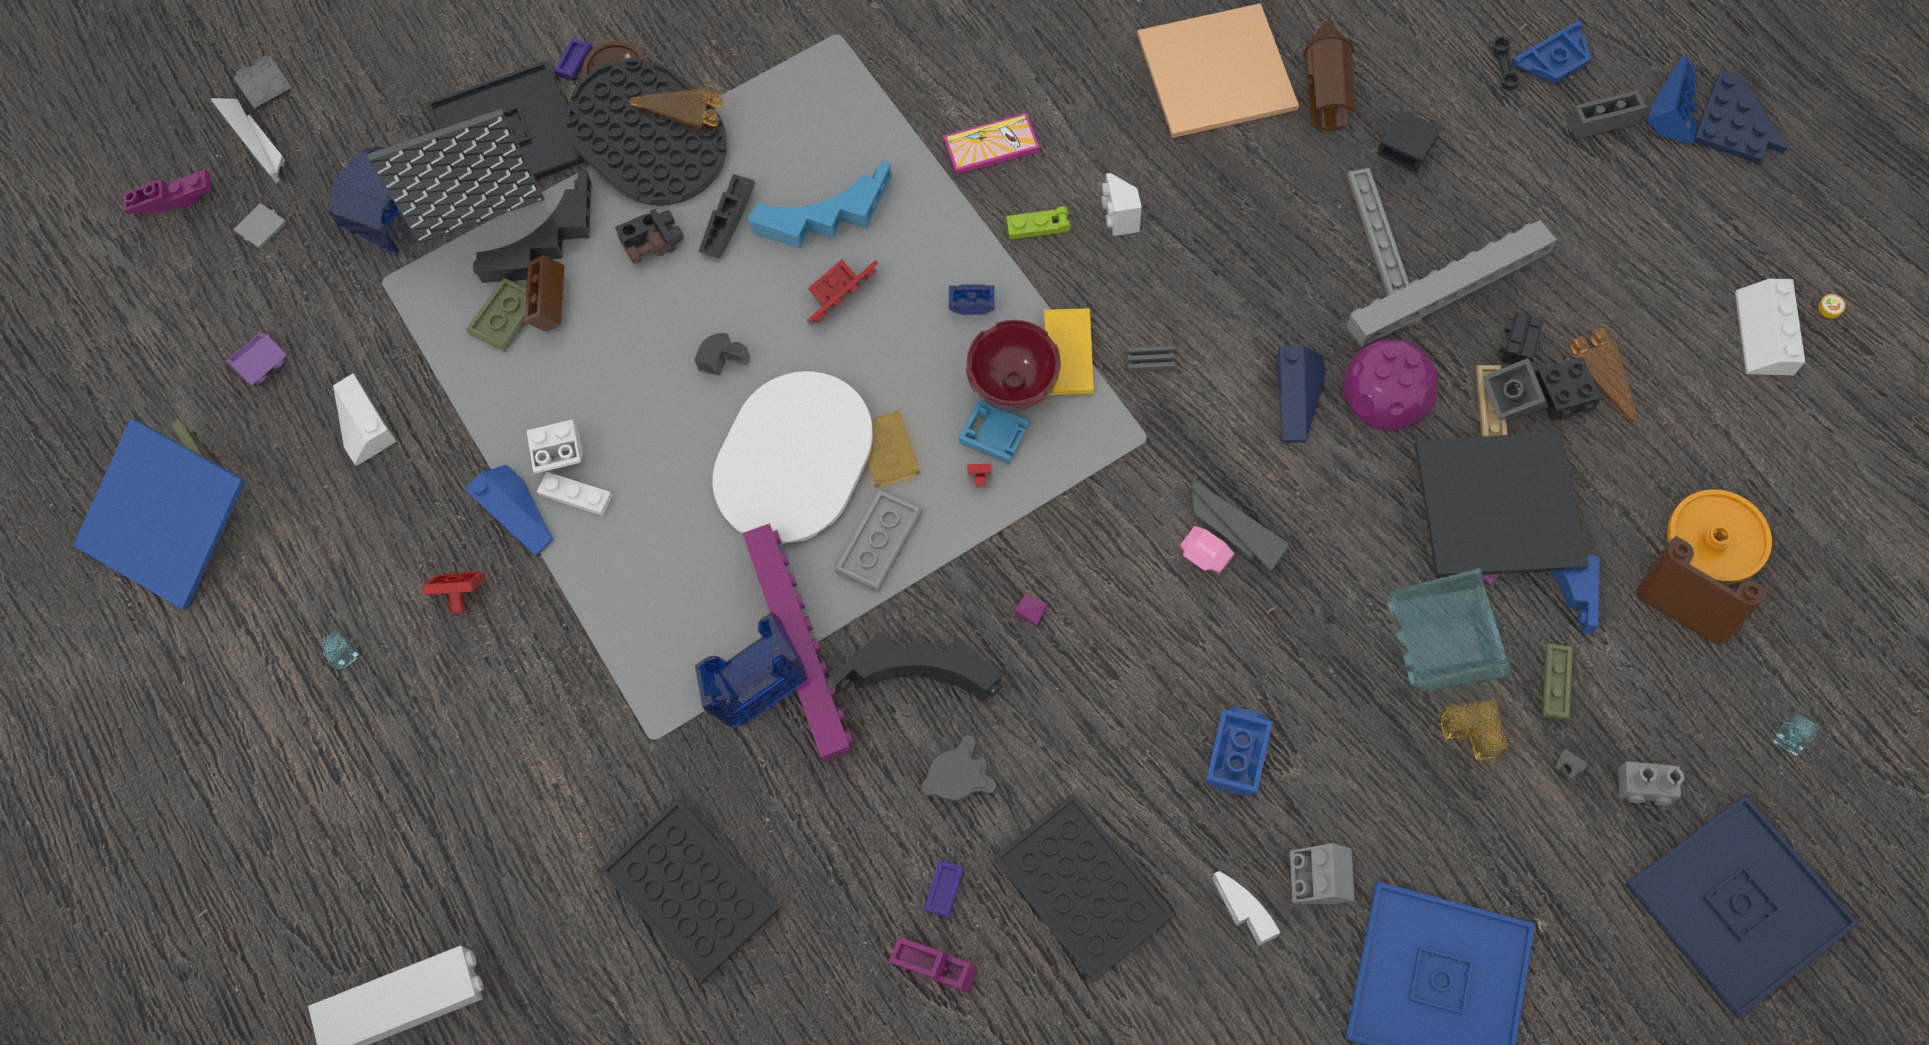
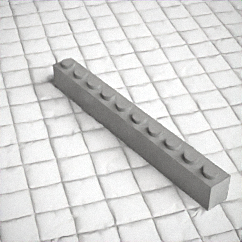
(1450, 283)

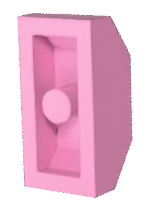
(1206, 550)

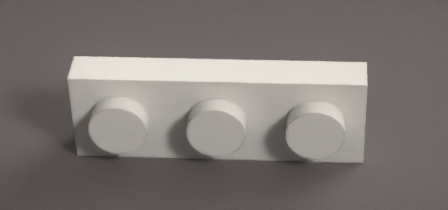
(574, 493)

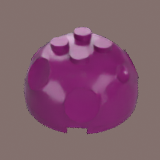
(1390, 384)

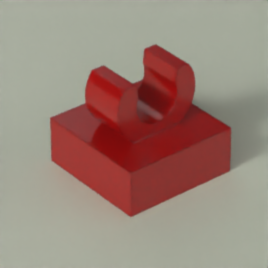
(979, 471)

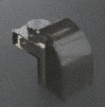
(718, 349)

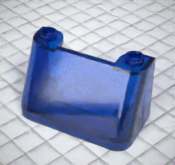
(753, 678)

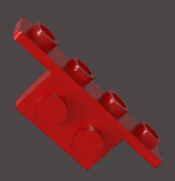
(834, 284)

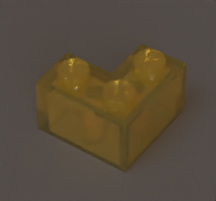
(1480, 722)

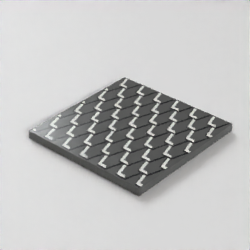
(457, 175)

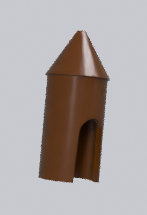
(1329, 78)

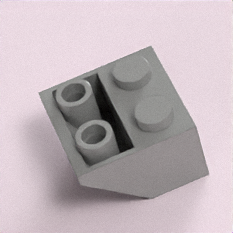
(1322, 875)

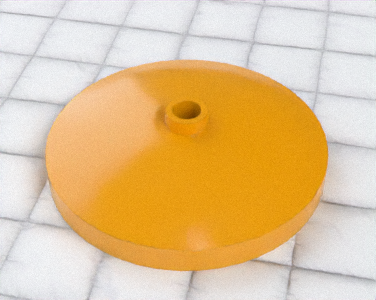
(1725, 532)

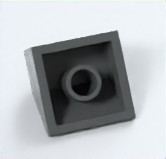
(1515, 390)

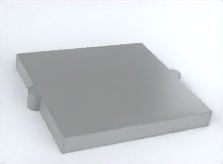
(260, 226)

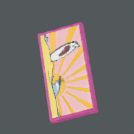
(991, 143)

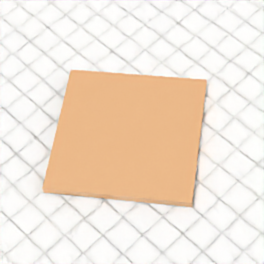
(1217, 70)

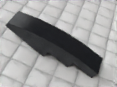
(727, 216)

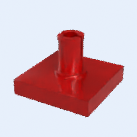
(454, 585)

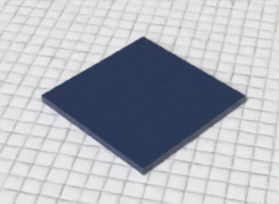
(1741, 905)

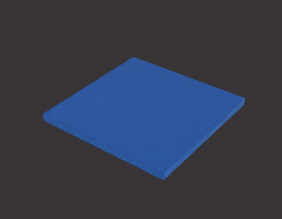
(159, 513)
(1438, 973)

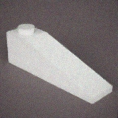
(360, 423)

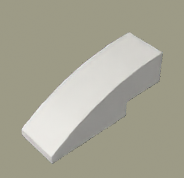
(1246, 909)

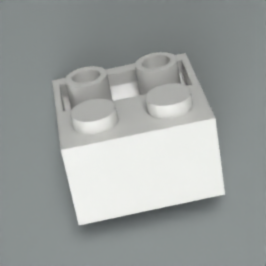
(1122, 206)
(554, 446)

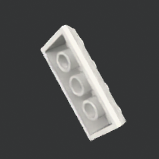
(1770, 328)

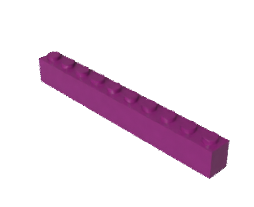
(781, 600)

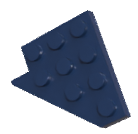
(1737, 121)

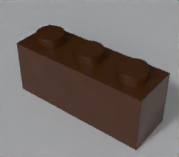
(544, 293)

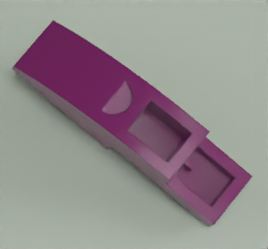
(164, 196)

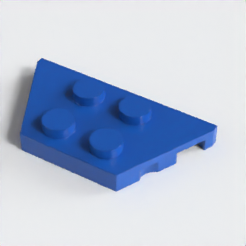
(1556, 55)

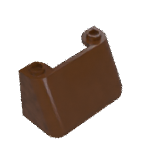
(1695, 597)

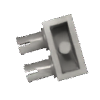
(1650, 783)

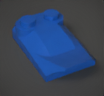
(1239, 751)

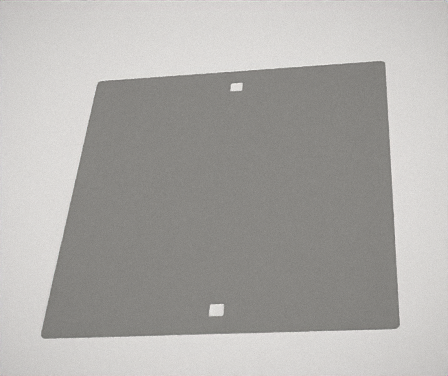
(663, 567)

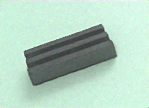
(1150, 354)

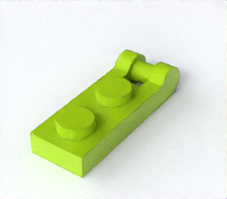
(1038, 223)

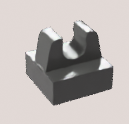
(1574, 759)

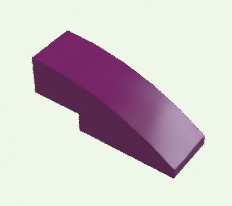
(933, 964)

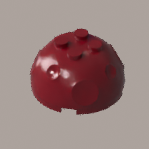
(1013, 365)

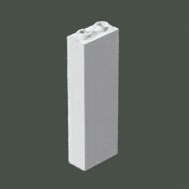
(398, 1000)

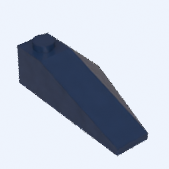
(1299, 387)

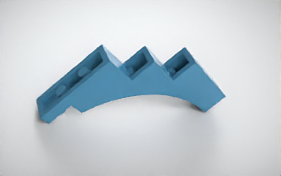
(853, 206)

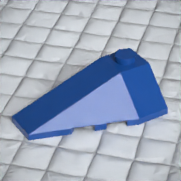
(1674, 105)
(510, 503)

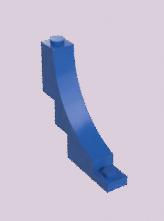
(1582, 592)

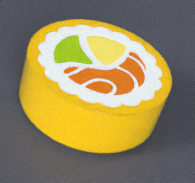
(1831, 306)

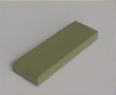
(1557, 682)

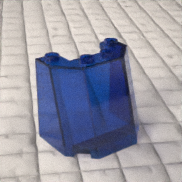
(362, 202)

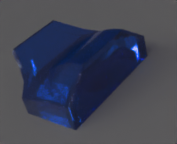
(972, 299)

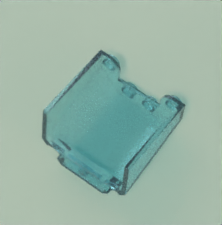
(1449, 632)

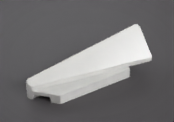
(251, 135)

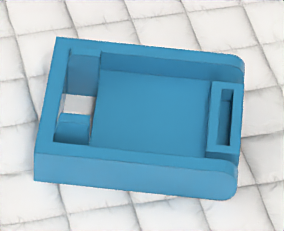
(998, 434)

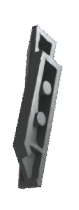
(1237, 528)

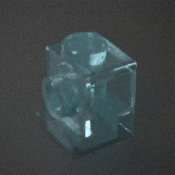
(338, 651)
(1796, 733)

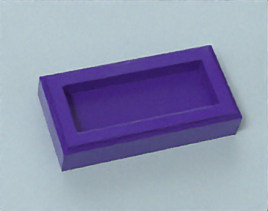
(572, 59)
(944, 889)

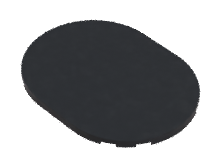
(636, 149)

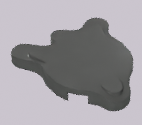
(957, 775)

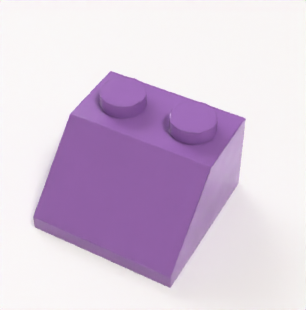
(256, 359)

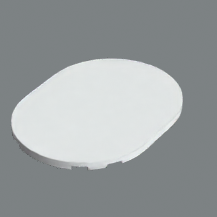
(793, 456)

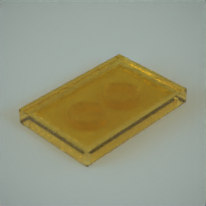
(891, 450)

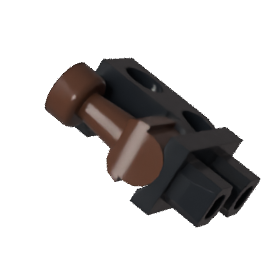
(649, 229)

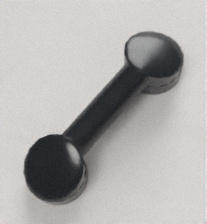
(1500, 50)

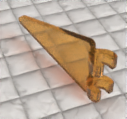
(684, 105)
(1606, 369)

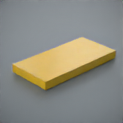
(1072, 334)

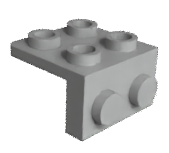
(261, 81)

